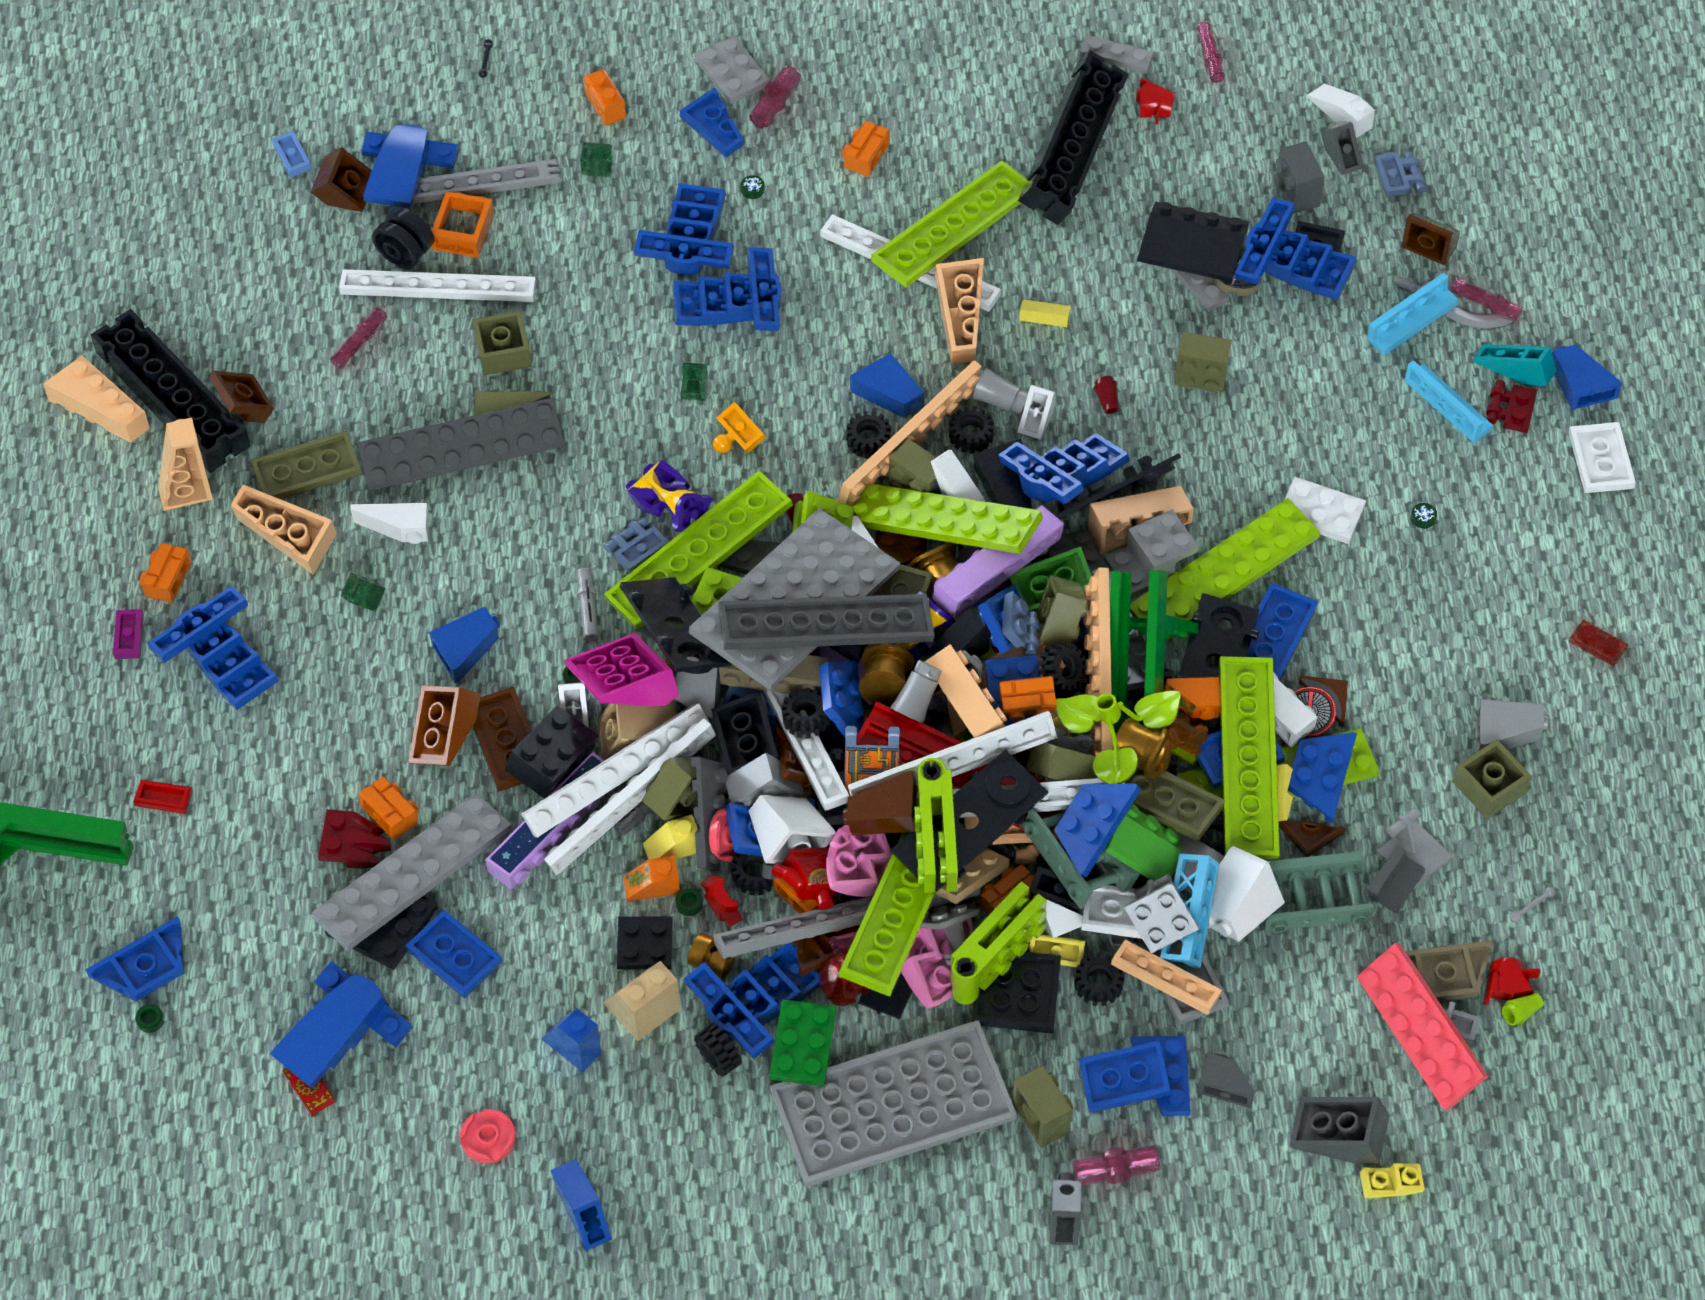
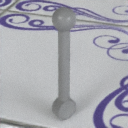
(1516, 916)

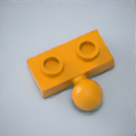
(739, 428)

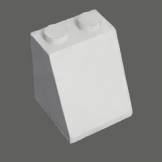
(787, 825)
(1243, 894)

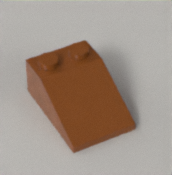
(442, 724)

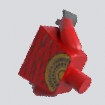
(805, 873)

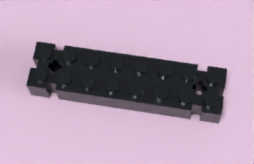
(1073, 137)
(169, 387)

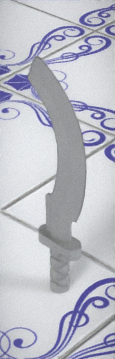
(1461, 315)

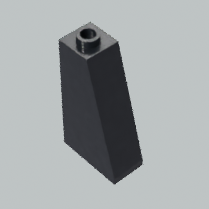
(998, 480)
(965, 634)

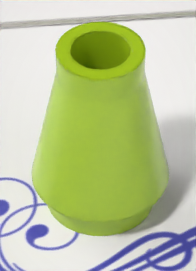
(1521, 1009)

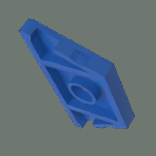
(841, 694)
(1321, 771)
(1093, 821)
(143, 963)

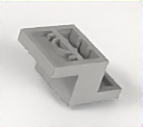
(1152, 546)

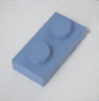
(291, 154)

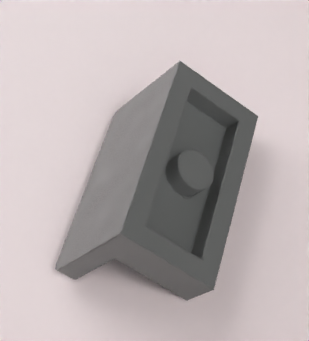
(1395, 880)

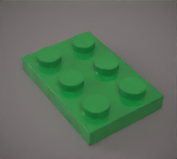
(803, 1043)

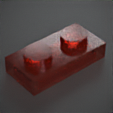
(1598, 643)

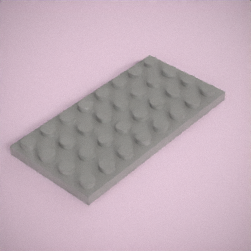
(812, 562)
(893, 1103)

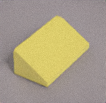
(1044, 313)
(1069, 948)

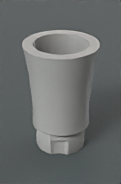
(1000, 392)
(917, 692)

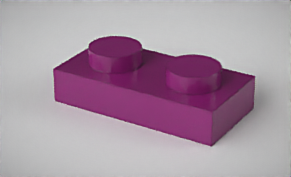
(128, 634)

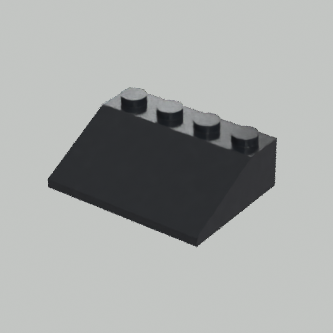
(1193, 241)

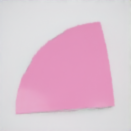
(856, 862)
(926, 965)

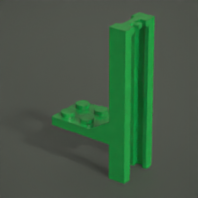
(1156, 628)
(62, 834)

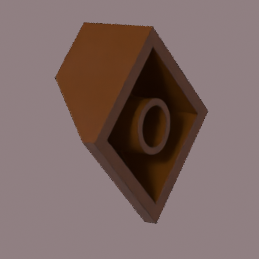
(342, 181)
(1429, 238)

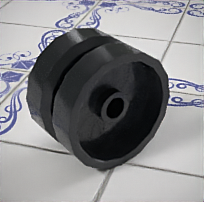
(403, 238)

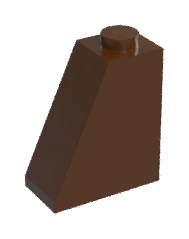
(884, 807)

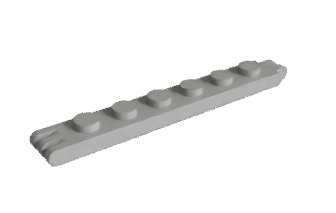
(489, 180)

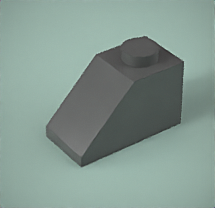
(1342, 146)
(1225, 1081)

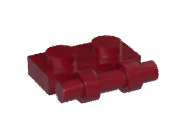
(1519, 409)

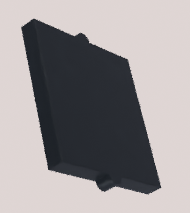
(892, 1005)

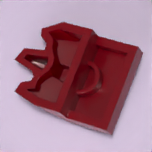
(351, 840)

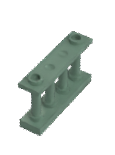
(1064, 868)
(1321, 868)

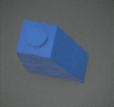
(1583, 378)
(888, 386)
(465, 641)
(575, 1039)
(581, 1204)

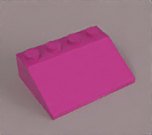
(625, 673)

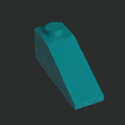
(1521, 363)

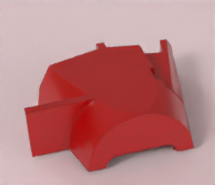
(1154, 100)
(720, 902)
(1509, 980)

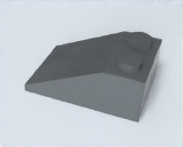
(1341, 1128)

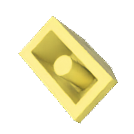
(672, 839)

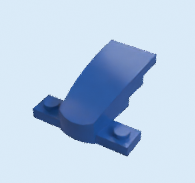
(402, 163)
(689, 233)
(1292, 255)
(733, 297)
(1066, 471)
(217, 648)
(752, 996)
(338, 1024)

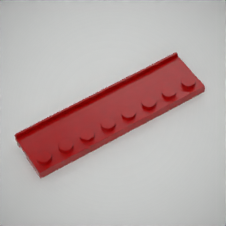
(917, 742)

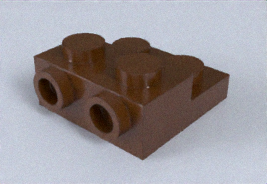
(242, 395)

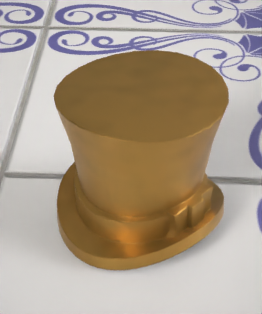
(937, 561)
(884, 672)
(1150, 747)

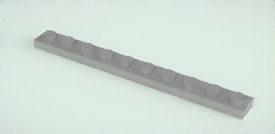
(799, 927)

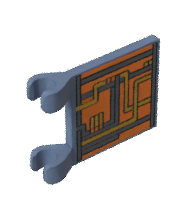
(869, 760)

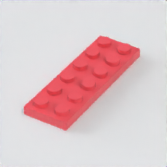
(1422, 1026)

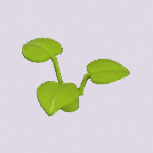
(1082, 710)

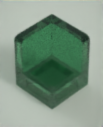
(596, 159)
(694, 381)
(363, 591)

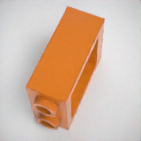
(467, 244)

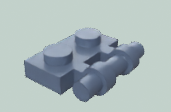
(1393, 177)
(638, 550)
(1018, 625)

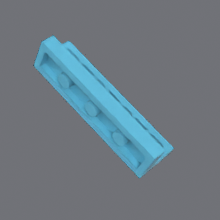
(1412, 315)
(1447, 401)
(1199, 906)

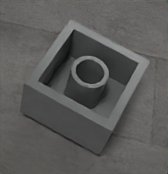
(1299, 176)

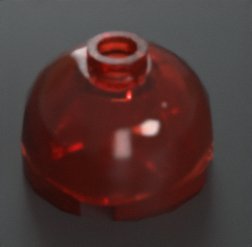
(837, 989)

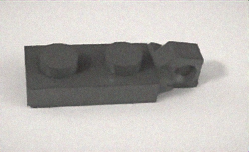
(1079, 743)

